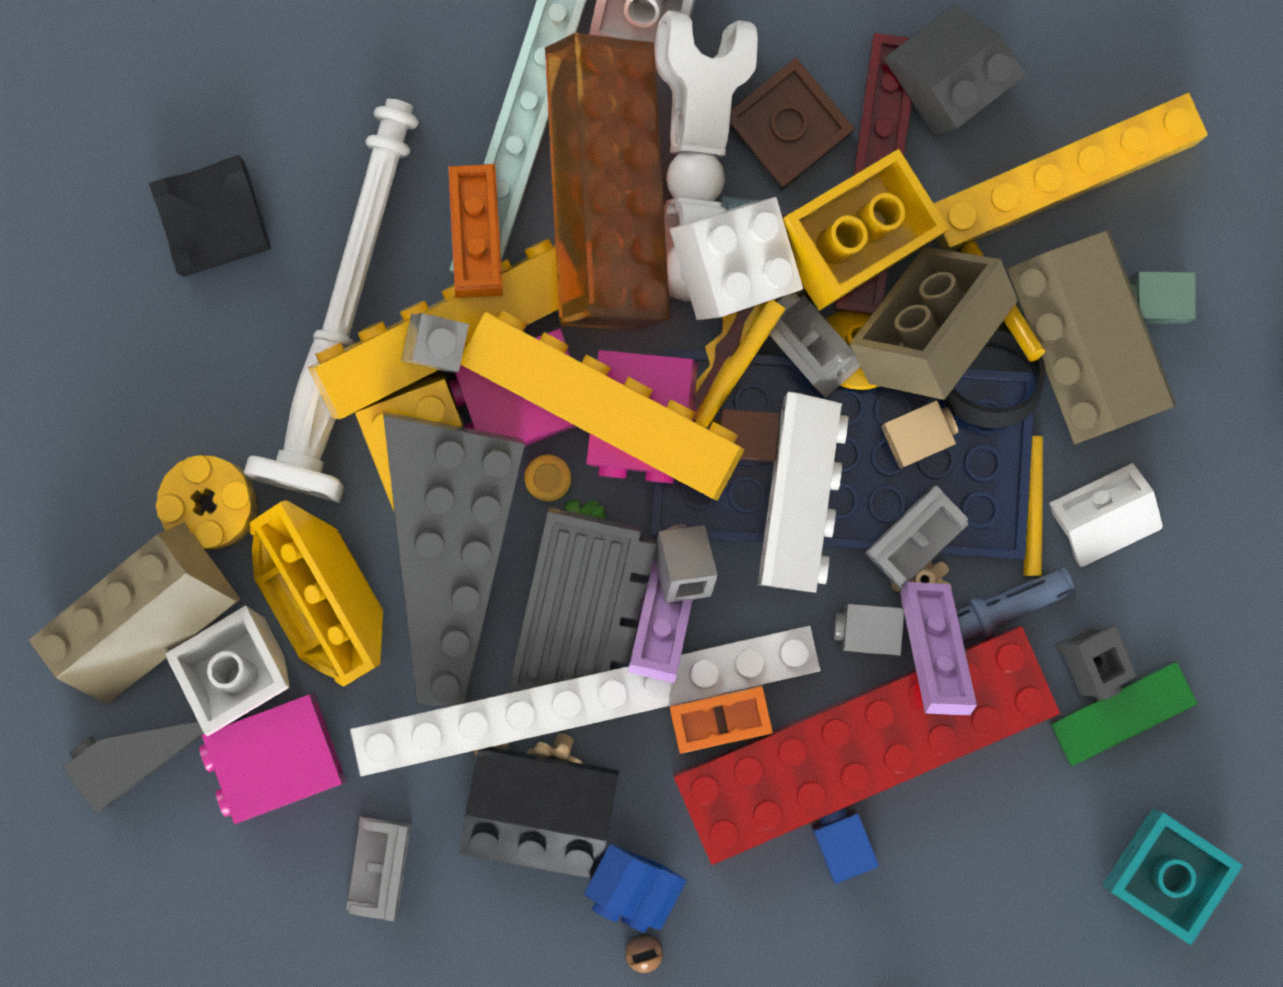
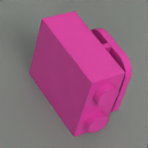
(669, 379)
(502, 411)
(272, 759)

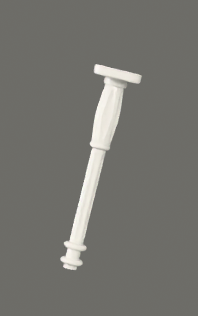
(310, 422)

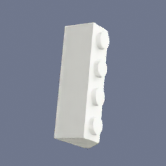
(800, 493)

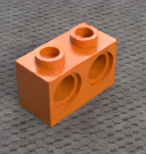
(721, 719)

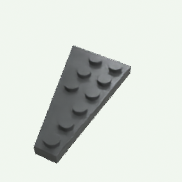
(450, 524)

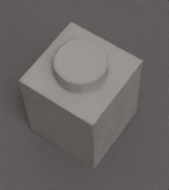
(435, 342)
(685, 563)
(869, 629)

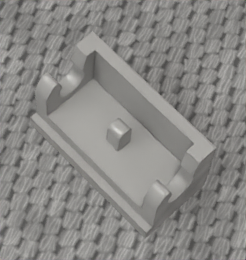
(813, 344)
(917, 536)
(378, 868)

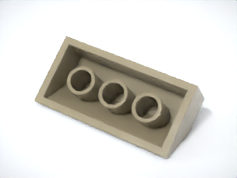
(1092, 336)
(135, 616)

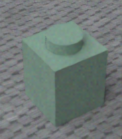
(1165, 296)

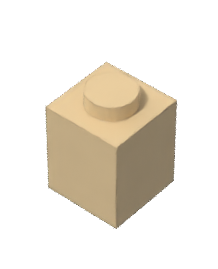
(920, 433)

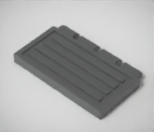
(579, 598)

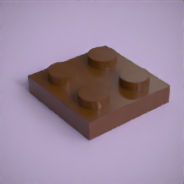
(789, 123)

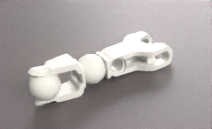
(699, 121)

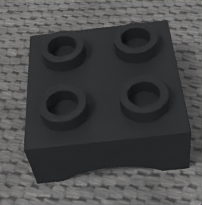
(210, 216)

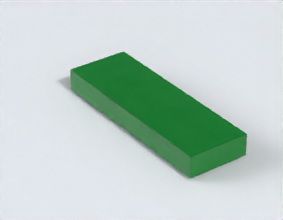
(1123, 715)

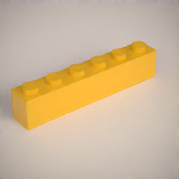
(1070, 172)
(374, 367)
(601, 405)

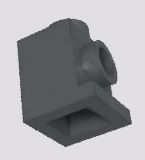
(1097, 660)

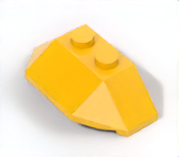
(317, 592)

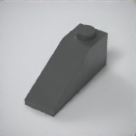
(119, 763)

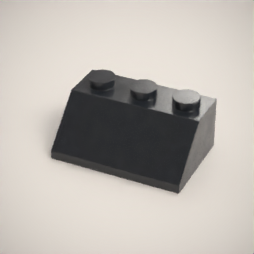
(538, 812)

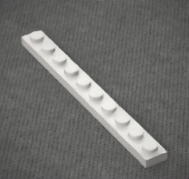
(580, 702)

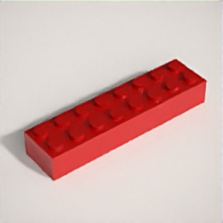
(859, 749)

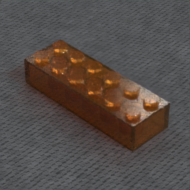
(607, 182)

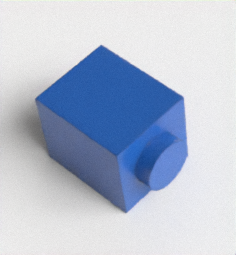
(844, 845)

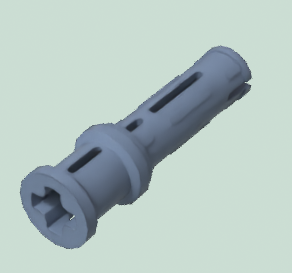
(982, 616)

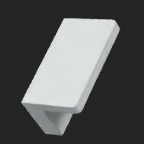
(1107, 514)

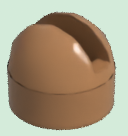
(641, 944)

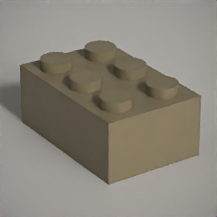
(934, 322)

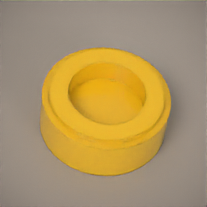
(547, 478)

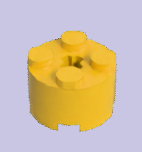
(234, 498)

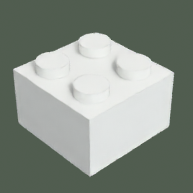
(736, 259)

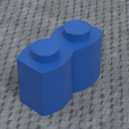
(634, 889)

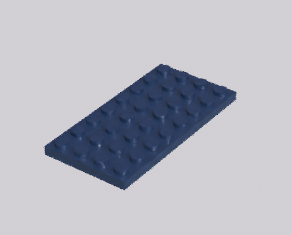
(980, 474)

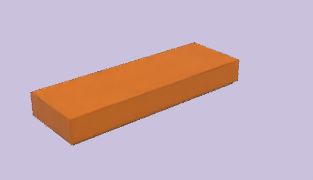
(475, 231)

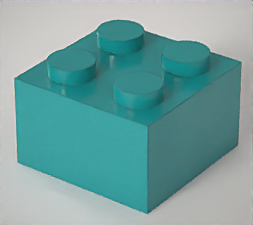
(1172, 875)

